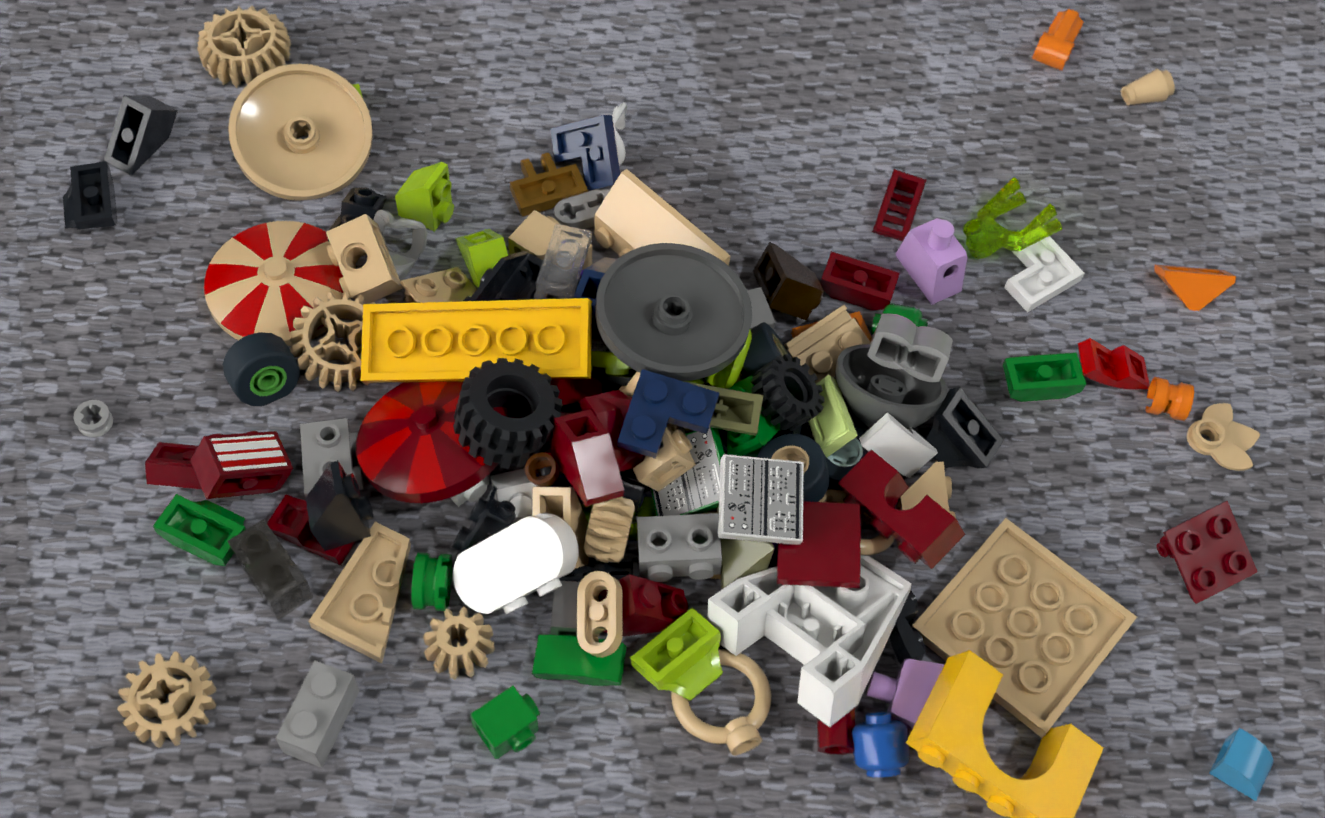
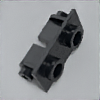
(487, 517)

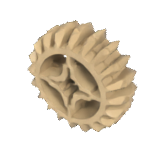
(243, 45)
(317, 358)

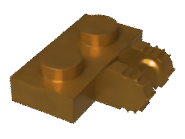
(545, 189)

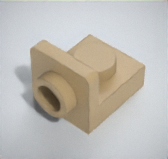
(670, 463)

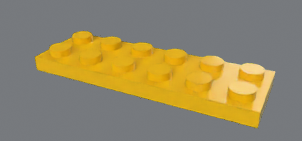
(453, 337)

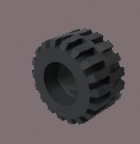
(501, 437)

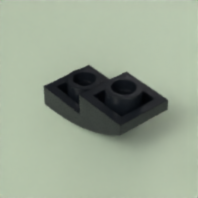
(357, 203)
(906, 640)

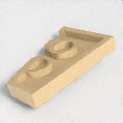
(365, 594)

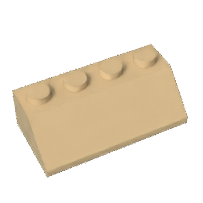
(639, 217)

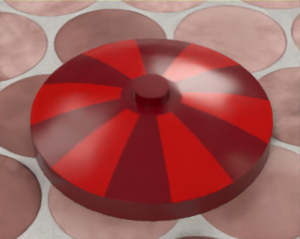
(412, 446)

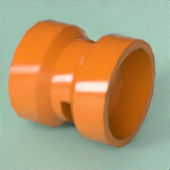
(1170, 398)

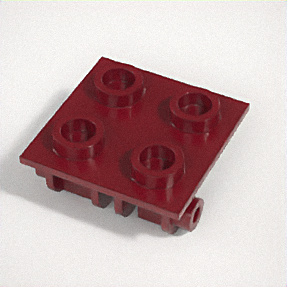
(1208, 552)

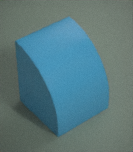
(1243, 763)

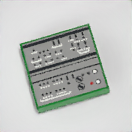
(699, 486)

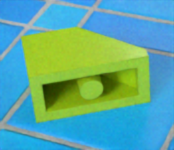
(481, 252)

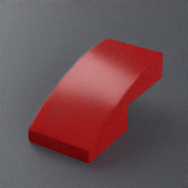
(1114, 367)

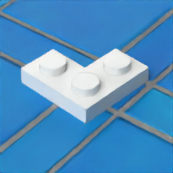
(1047, 274)

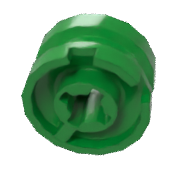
(431, 581)

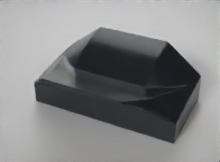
(90, 197)
(962, 433)

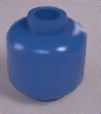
(880, 745)

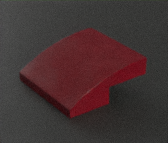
(828, 550)

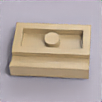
(825, 341)

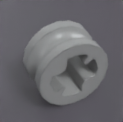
(93, 407)

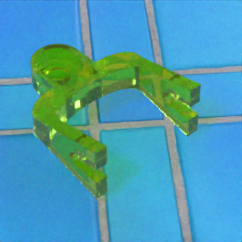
(987, 236)

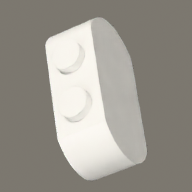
(516, 563)

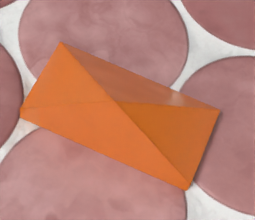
(1195, 285)

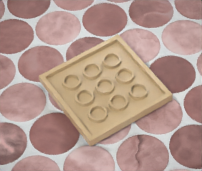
(1028, 621)

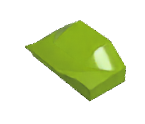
(682, 656)

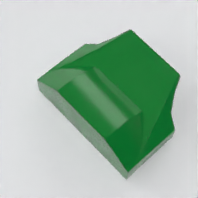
(1043, 377)
(200, 528)

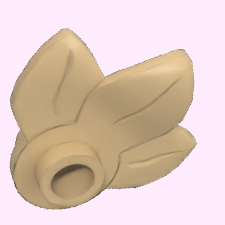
(1228, 438)

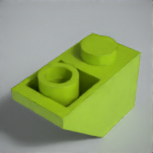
(427, 196)

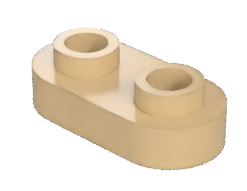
(599, 616)

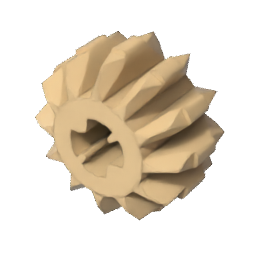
(609, 529)
(458, 657)

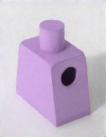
(934, 259)
(908, 691)

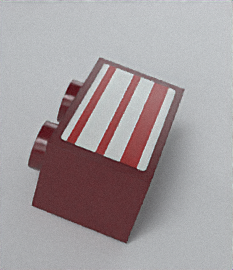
(241, 464)

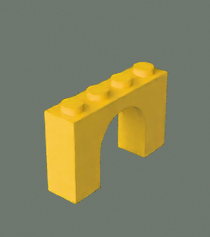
(952, 739)

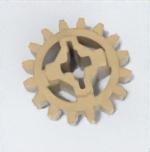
(149, 693)

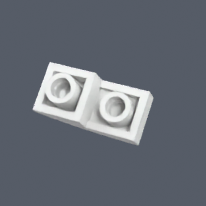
(897, 445)

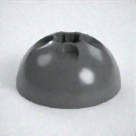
(875, 390)

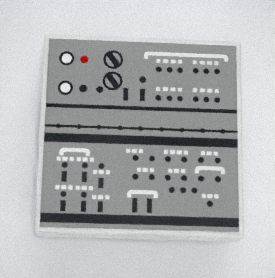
(761, 499)

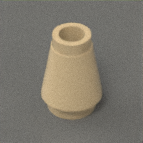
(1150, 88)

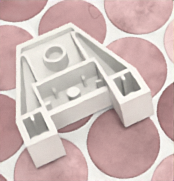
(825, 628)

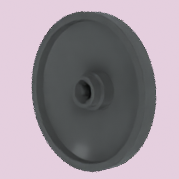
(673, 311)

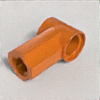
(1057, 44)

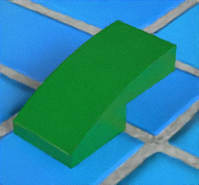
(563, 659)

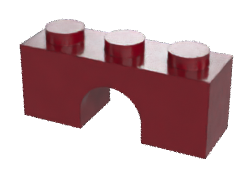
(924, 531)

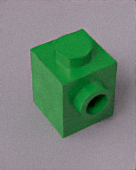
(507, 722)

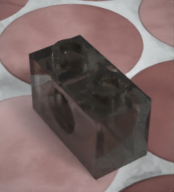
(270, 569)

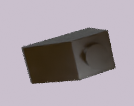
(787, 283)

